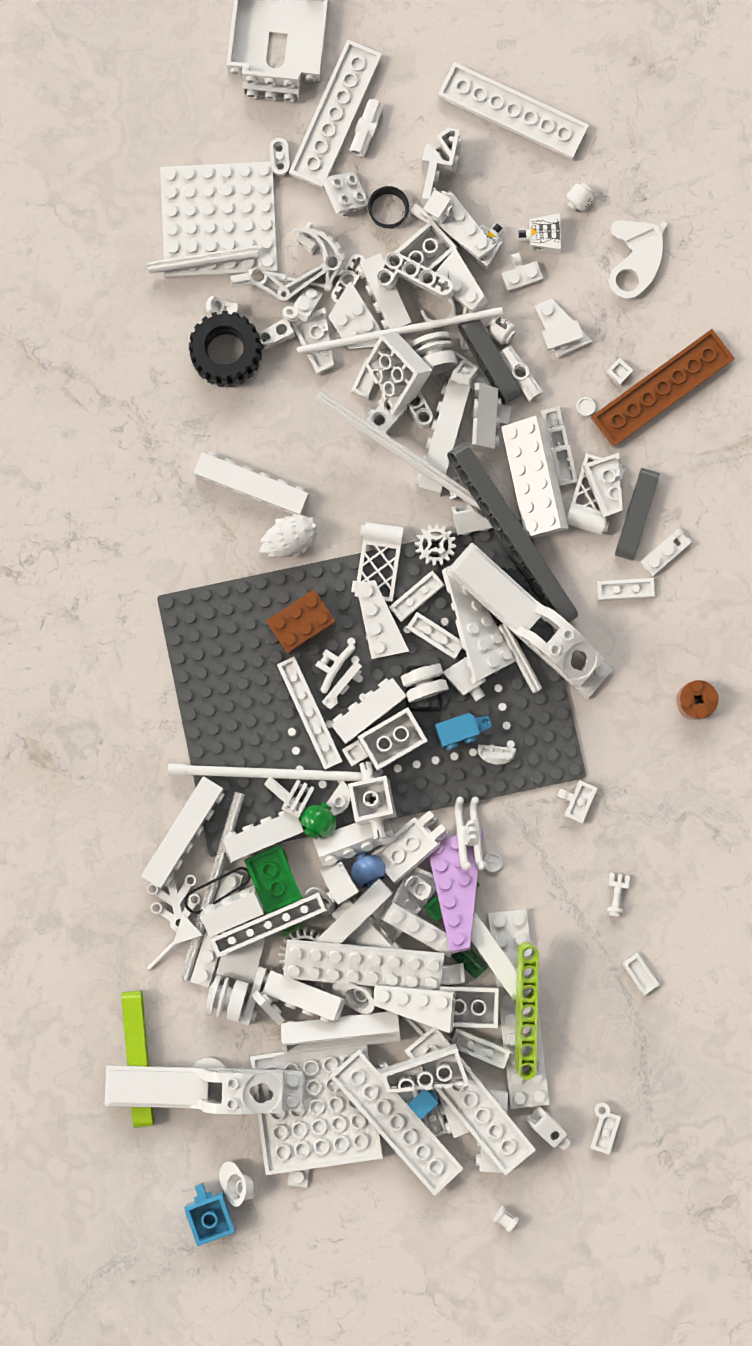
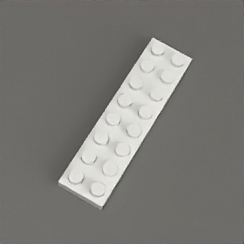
(513, 110)
(335, 113)
(362, 965)
(479, 1110)
(396, 1122)

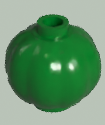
(318, 821)

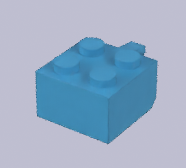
(461, 729)
(209, 1216)

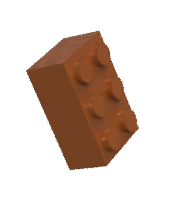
(301, 622)

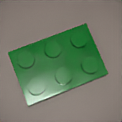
(273, 879)

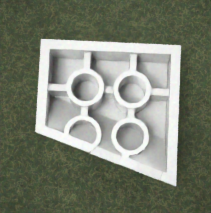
(397, 370)
(485, 418)

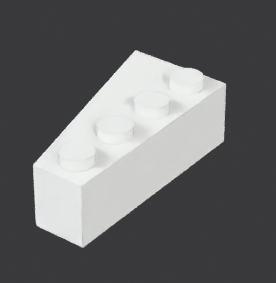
(428, 1071)

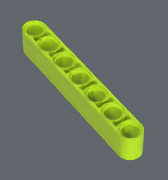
(530, 1019)
(136, 1047)

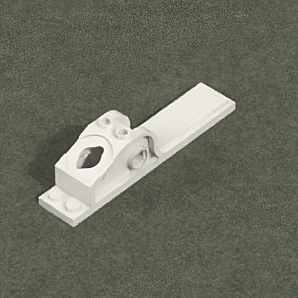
(521, 611)
(189, 1088)

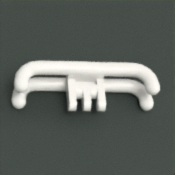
(469, 834)

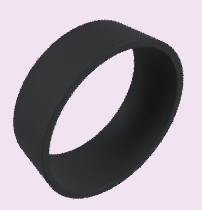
(388, 190)

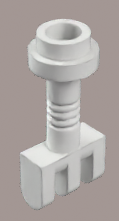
(618, 885)

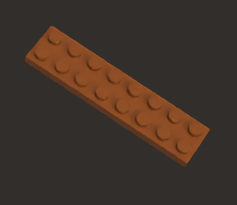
(662, 388)

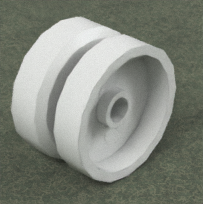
(424, 683)

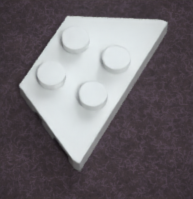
(353, 318)

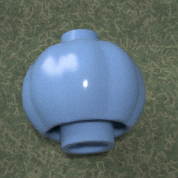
(367, 870)

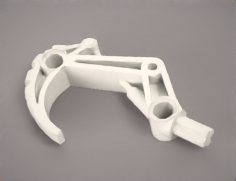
(270, 281)

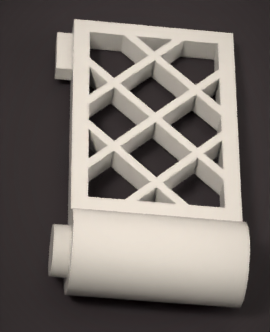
(583, 516)
(379, 536)

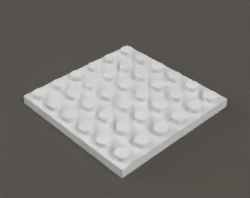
(219, 211)
(327, 1128)

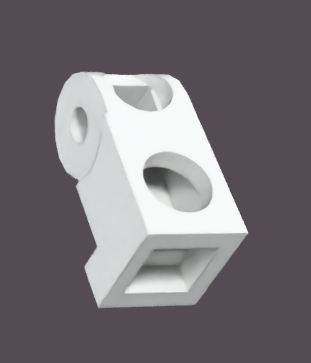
(276, 334)

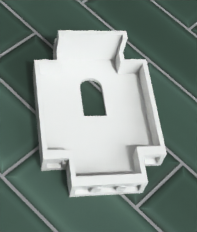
(249, 38)

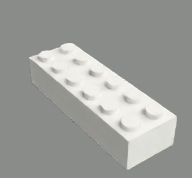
(534, 477)

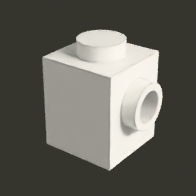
(439, 206)

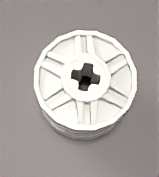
(435, 352)
(227, 998)

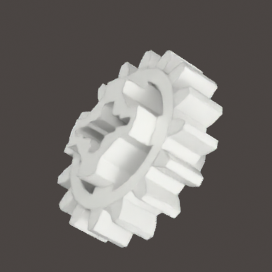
(427, 535)

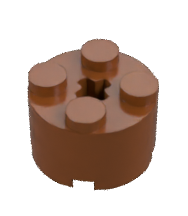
(708, 699)

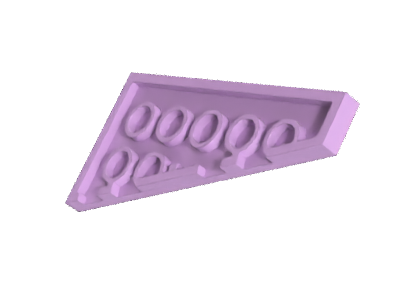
(455, 891)

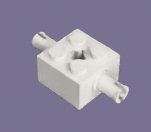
(383, 806)

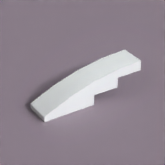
(559, 445)

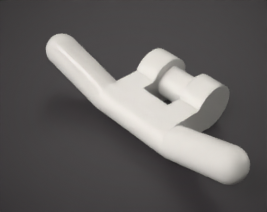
(338, 661)

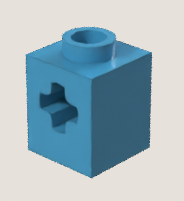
(424, 1103)

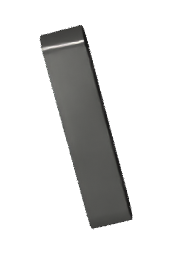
(490, 360)
(637, 514)

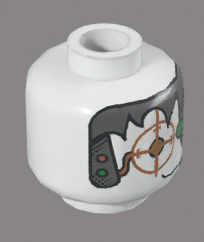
(501, 330)

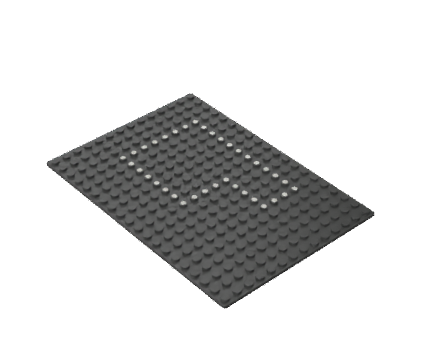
(245, 717)

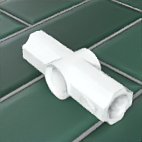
(366, 128)
(527, 383)

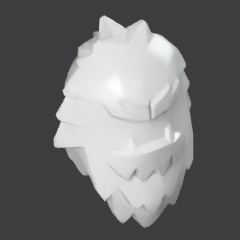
(289, 536)

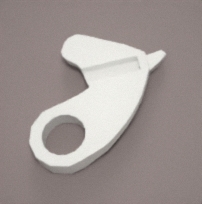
(646, 246)

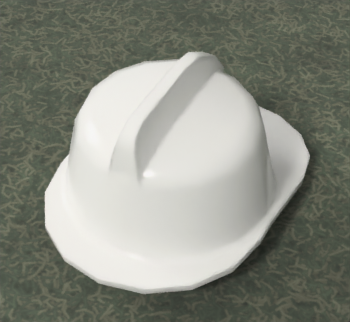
(357, 996)
(236, 1184)

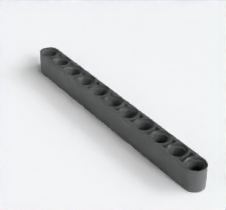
(510, 531)

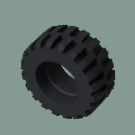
(219, 325)

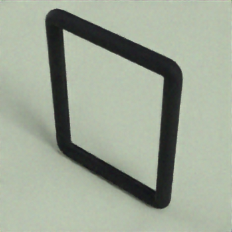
(422, 708)

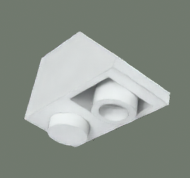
(469, 519)

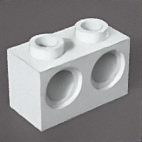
(382, 412)

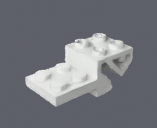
(440, 160)

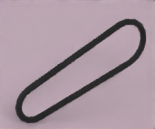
(214, 880)

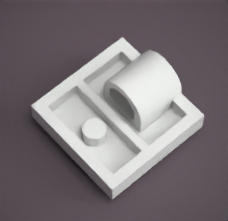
(345, 193)

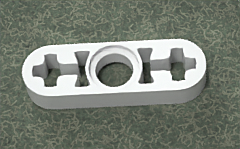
(350, 265)

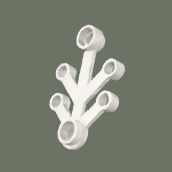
(174, 899)

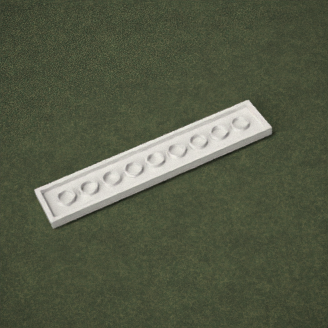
(509, 931)

